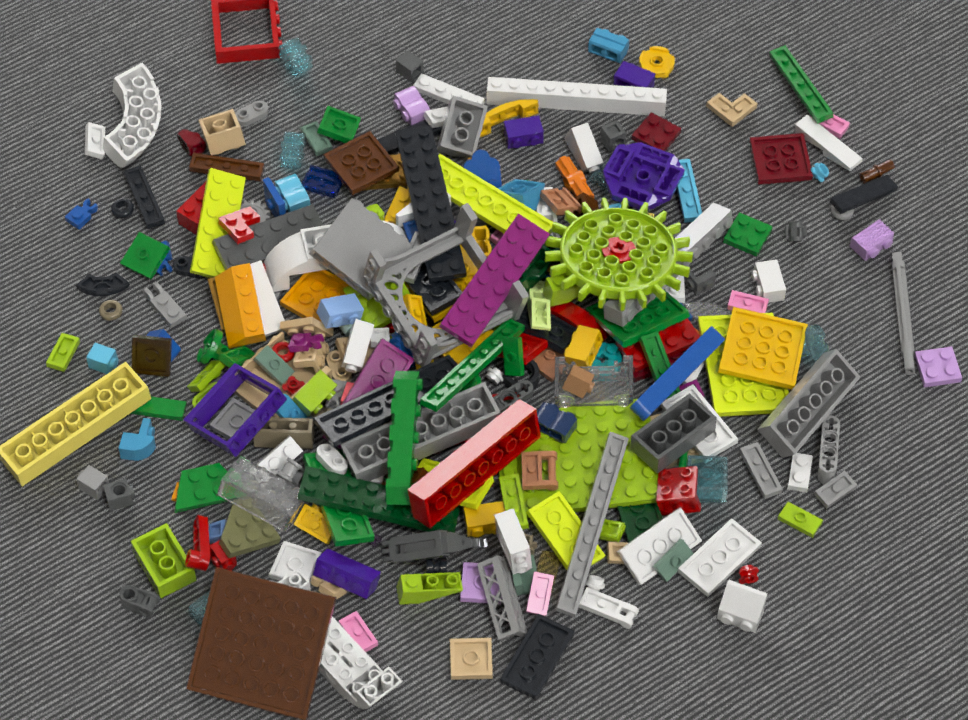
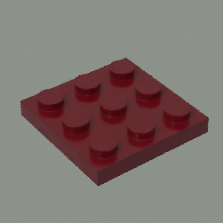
(780, 158)

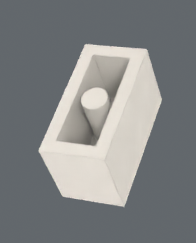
(769, 281)

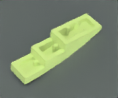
(539, 308)

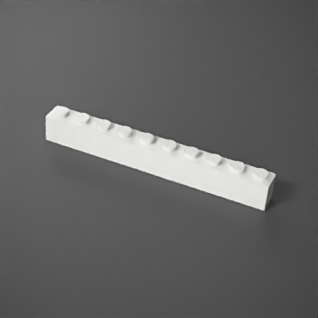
(578, 96)

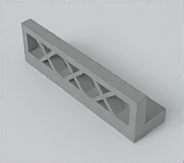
(509, 596)

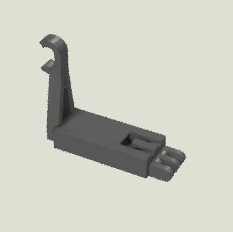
(427, 546)

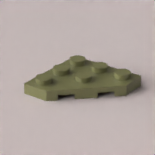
(246, 533)

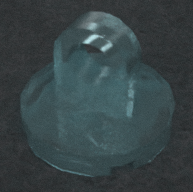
(814, 342)

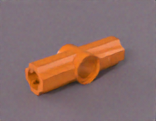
(572, 178)

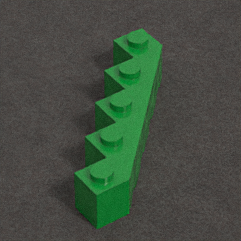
(403, 436)

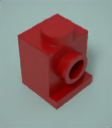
(220, 558)

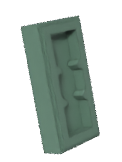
(318, 142)
(274, 365)
(673, 559)

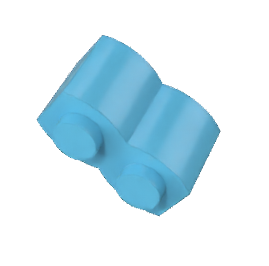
(292, 193)

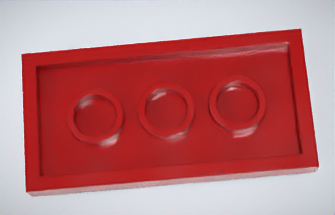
(674, 339)

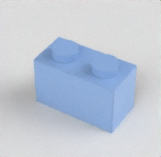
(339, 310)

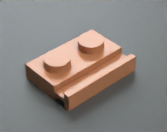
(560, 200)

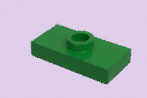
(237, 355)
(513, 356)

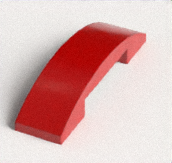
(576, 316)

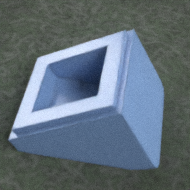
(216, 530)

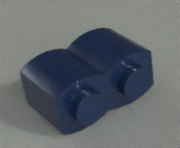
(555, 422)

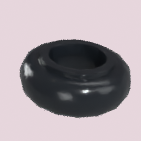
(122, 213)

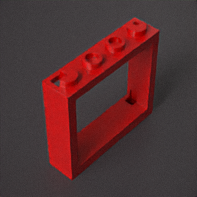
(247, 52)

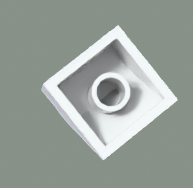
(742, 606)

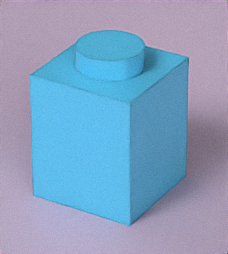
(102, 358)

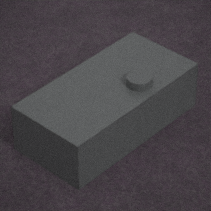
(673, 433)

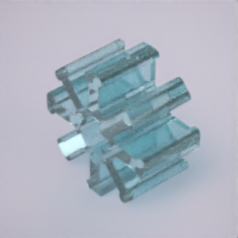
(295, 57)
(292, 150)

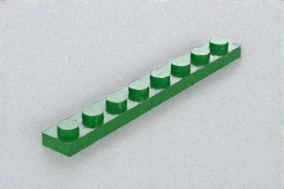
(470, 366)

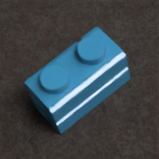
(608, 45)

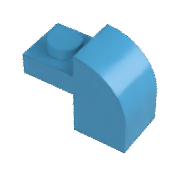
(140, 445)

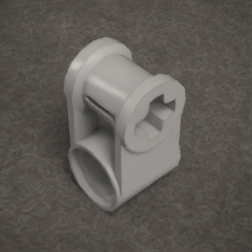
(292, 472)

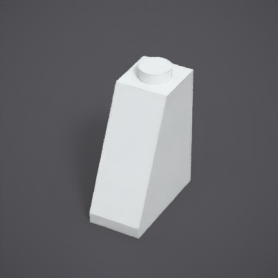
(584, 148)
(357, 346)

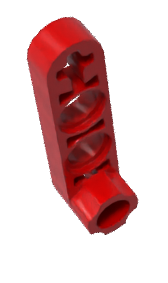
(200, 556)

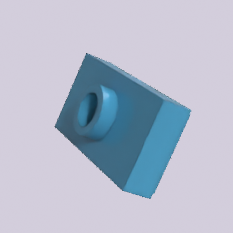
(290, 409)

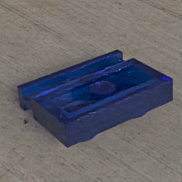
(322, 181)

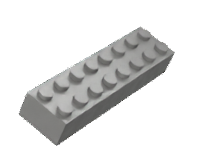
(452, 424)

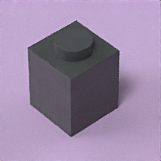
(409, 66)

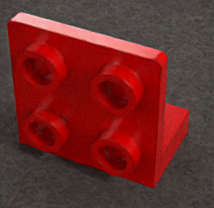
(678, 489)

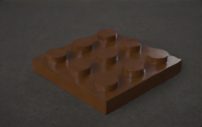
(361, 162)

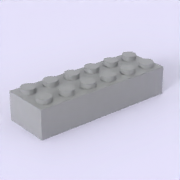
(809, 403)

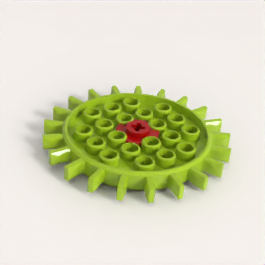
(614, 253)

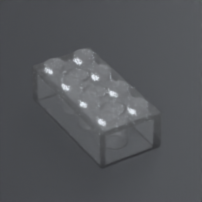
(261, 493)

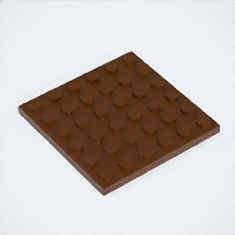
(261, 643)

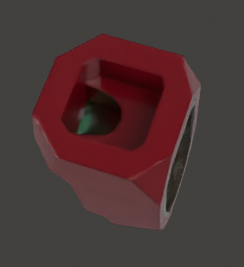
(191, 142)

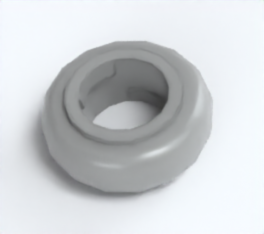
(844, 216)

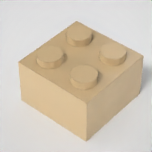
(222, 132)

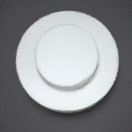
(494, 375)
(595, 582)

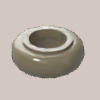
(110, 304)

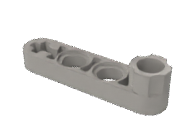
(827, 473)

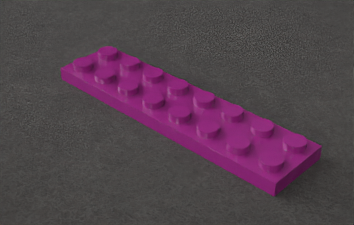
(493, 280)

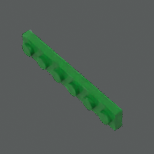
(801, 84)

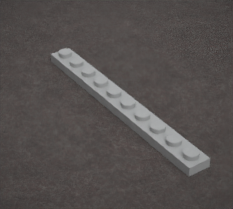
(592, 524)

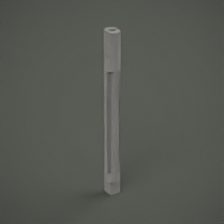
(903, 312)

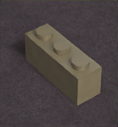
(280, 428)

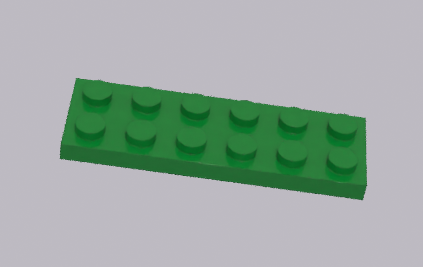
(344, 526)

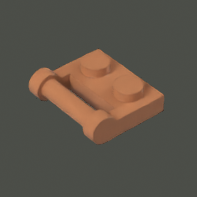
(533, 470)

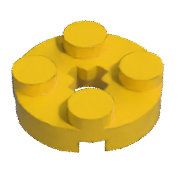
(665, 59)

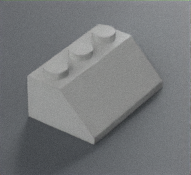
(461, 127)

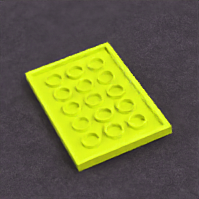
(733, 394)

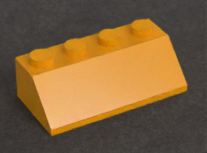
(240, 306)

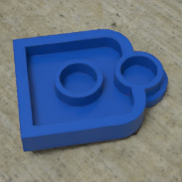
(484, 167)

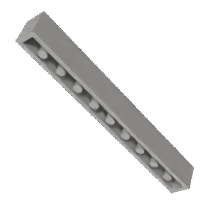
(702, 234)

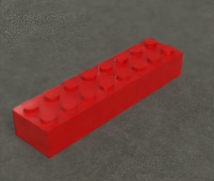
(474, 463)

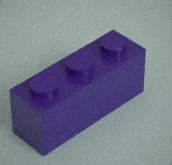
(346, 573)

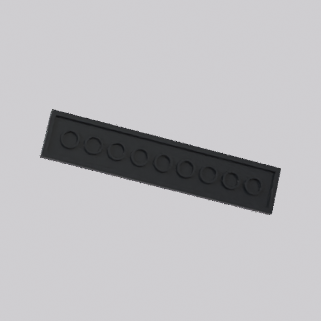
(429, 199)

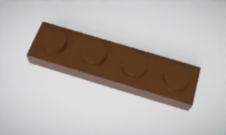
(249, 169)

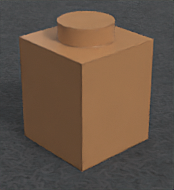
(579, 382)

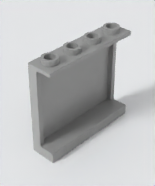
(349, 241)

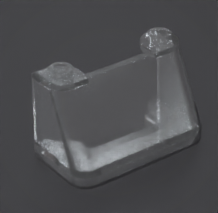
(612, 384)

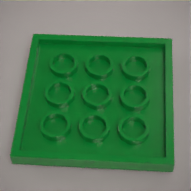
(653, 318)

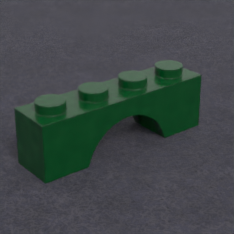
(537, 268)

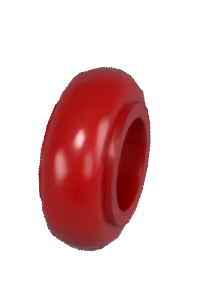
(283, 346)

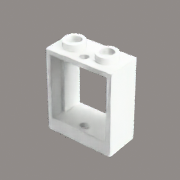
(513, 541)

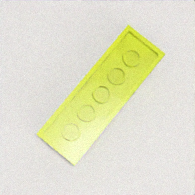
(221, 197)

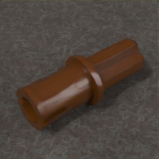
(876, 171)

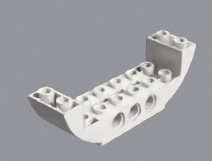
(293, 256)
(346, 663)

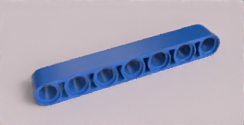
(677, 373)

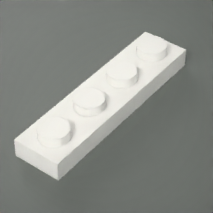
(443, 91)

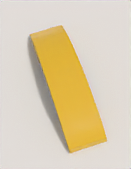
(506, 111)

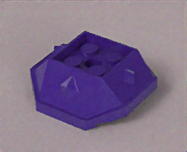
(642, 175)

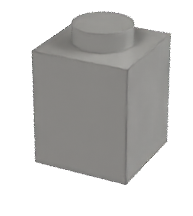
(92, 482)

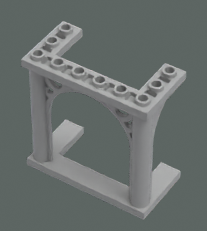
(380, 270)

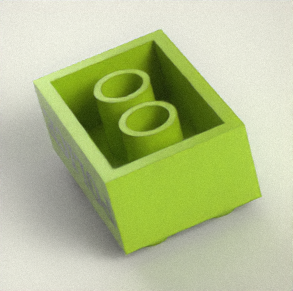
(163, 560)

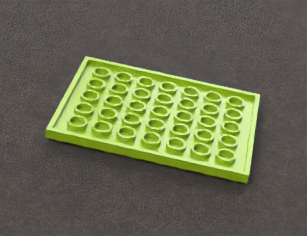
(581, 456)

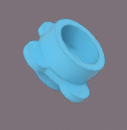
(820, 171)

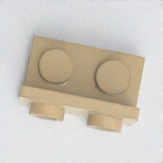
(312, 357)

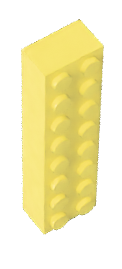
(74, 423)

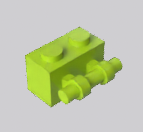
(313, 394)

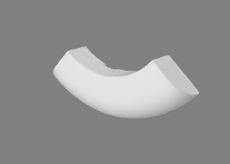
(140, 119)

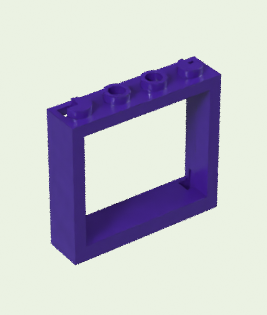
(220, 394)

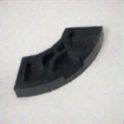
(102, 285)

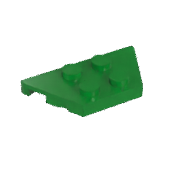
(199, 487)

